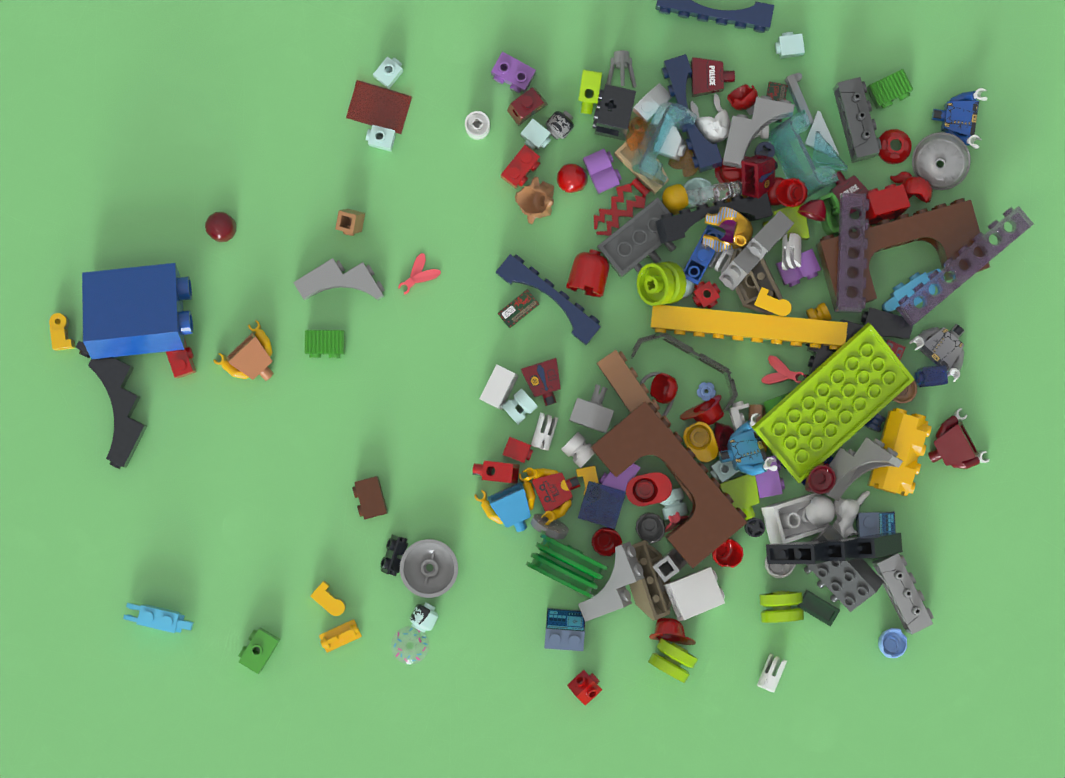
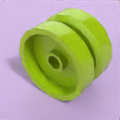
(661, 283)
(781, 606)
(672, 661)

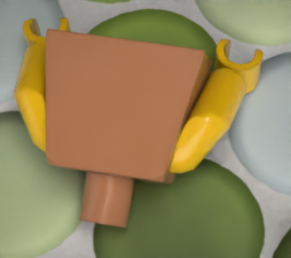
(250, 357)

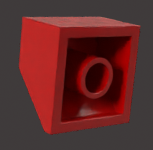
(886, 203)

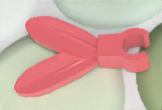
(417, 275)
(782, 373)
(674, 520)

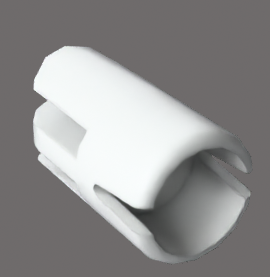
(791, 251)
(721, 260)
(544, 432)
(769, 680)

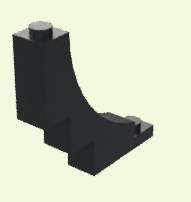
(126, 430)
(834, 550)

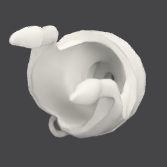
(715, 128)

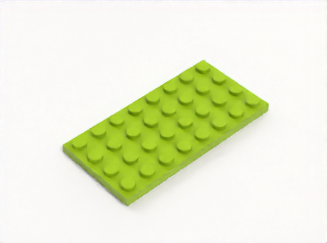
(833, 402)

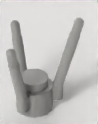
(621, 60)

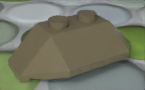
(751, 285)
(650, 591)

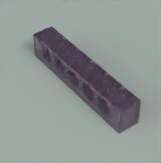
(845, 242)

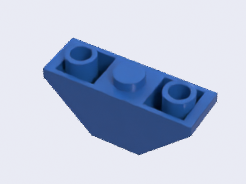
(701, 257)

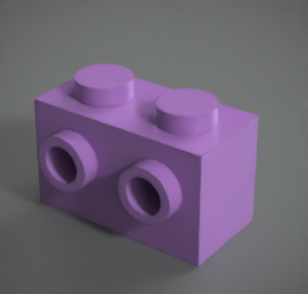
(513, 73)

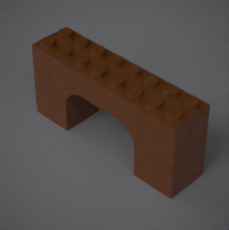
(942, 227)
(712, 513)

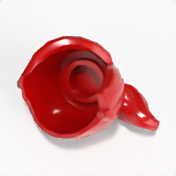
(914, 186)

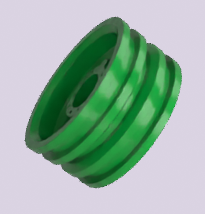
(566, 565)

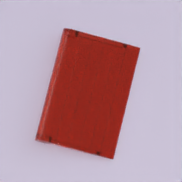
(379, 106)

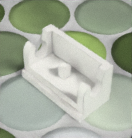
(499, 387)

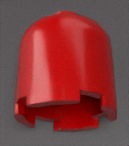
(589, 273)

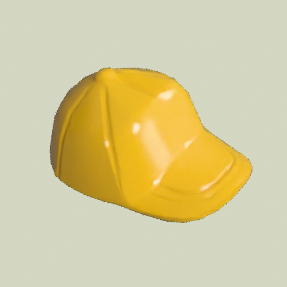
(701, 441)

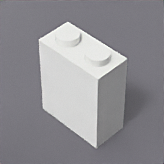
(695, 593)

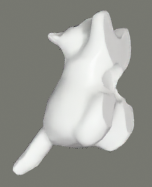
(846, 513)

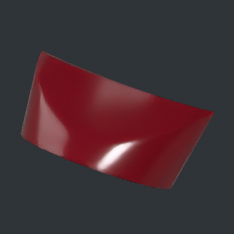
(813, 210)
(722, 435)
(820, 479)

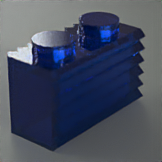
(931, 376)

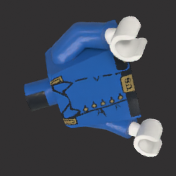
(961, 116)

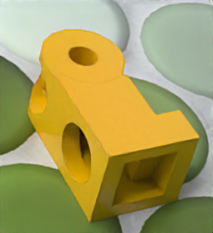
(776, 306)
(59, 332)
(589, 474)
(327, 600)

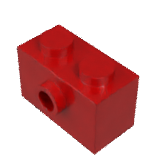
(181, 361)

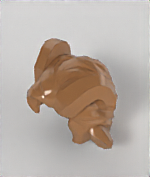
(535, 199)

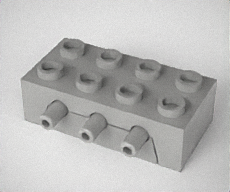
(902, 592)

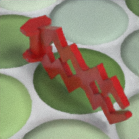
(616, 213)

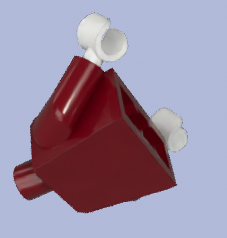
(955, 445)

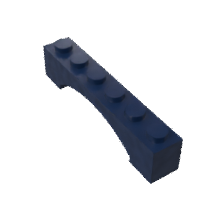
(754, 17)
(705, 153)
(514, 271)

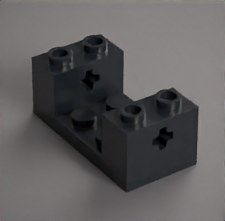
(613, 112)

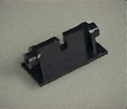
(395, 546)

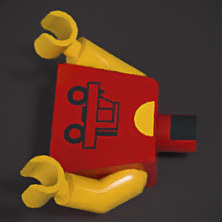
(552, 491)

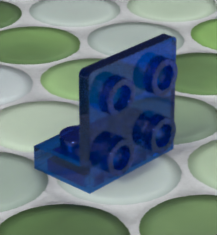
(601, 504)

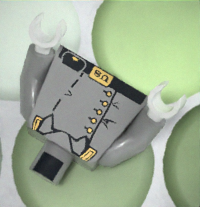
(942, 347)

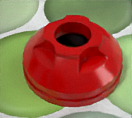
(891, 156)

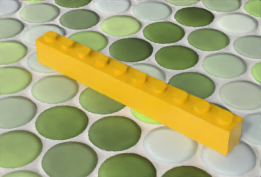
(749, 325)

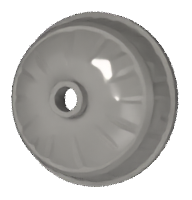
(948, 149)
(424, 582)

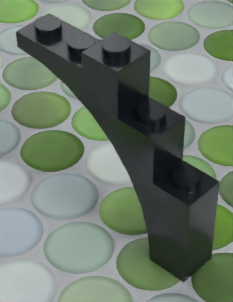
(884, 323)

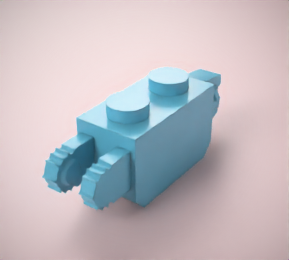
(901, 290)
(158, 618)

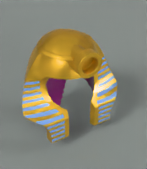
(737, 230)

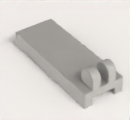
(797, 95)

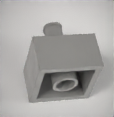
(592, 413)

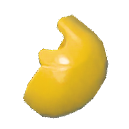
(675, 198)

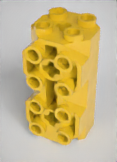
(906, 437)

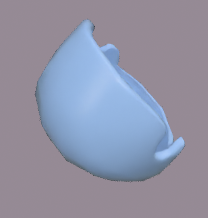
(892, 643)

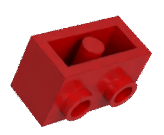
(520, 167)

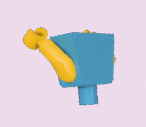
(510, 505)

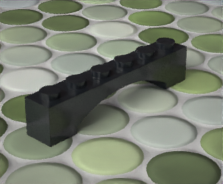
(674, 227)

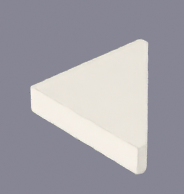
(819, 125)

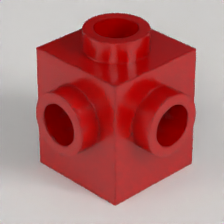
(702, 301)
(585, 687)

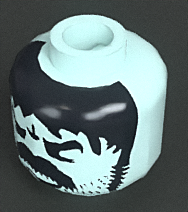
(424, 617)

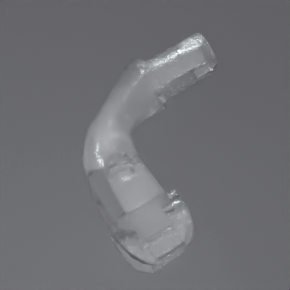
(715, 193)

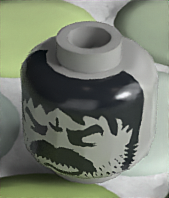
(560, 124)

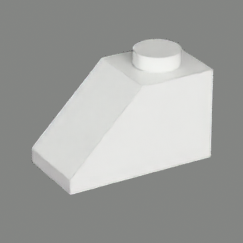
(650, 102)
(674, 145)

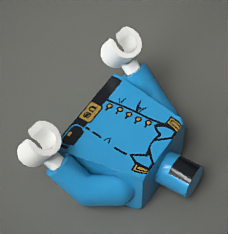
(747, 451)

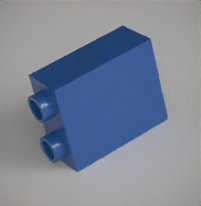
(135, 310)

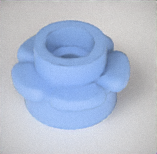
(701, 391)

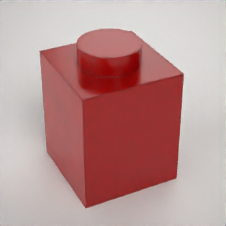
(517, 450)

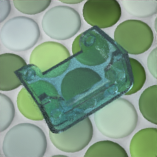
(666, 116)
(795, 158)

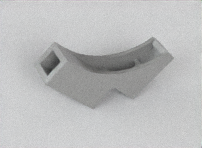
(744, 130)
(756, 250)
(330, 276)
(851, 464)
(614, 594)

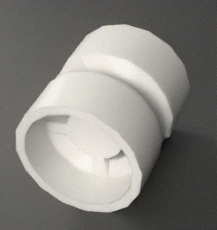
(477, 125)
(578, 450)

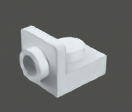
(737, 418)

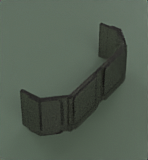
(701, 357)

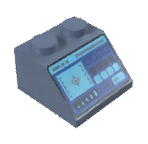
(875, 523)
(564, 630)

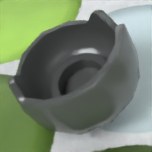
(650, 527)

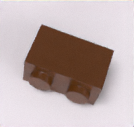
(370, 497)

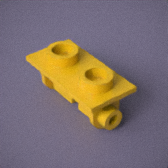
(340, 636)

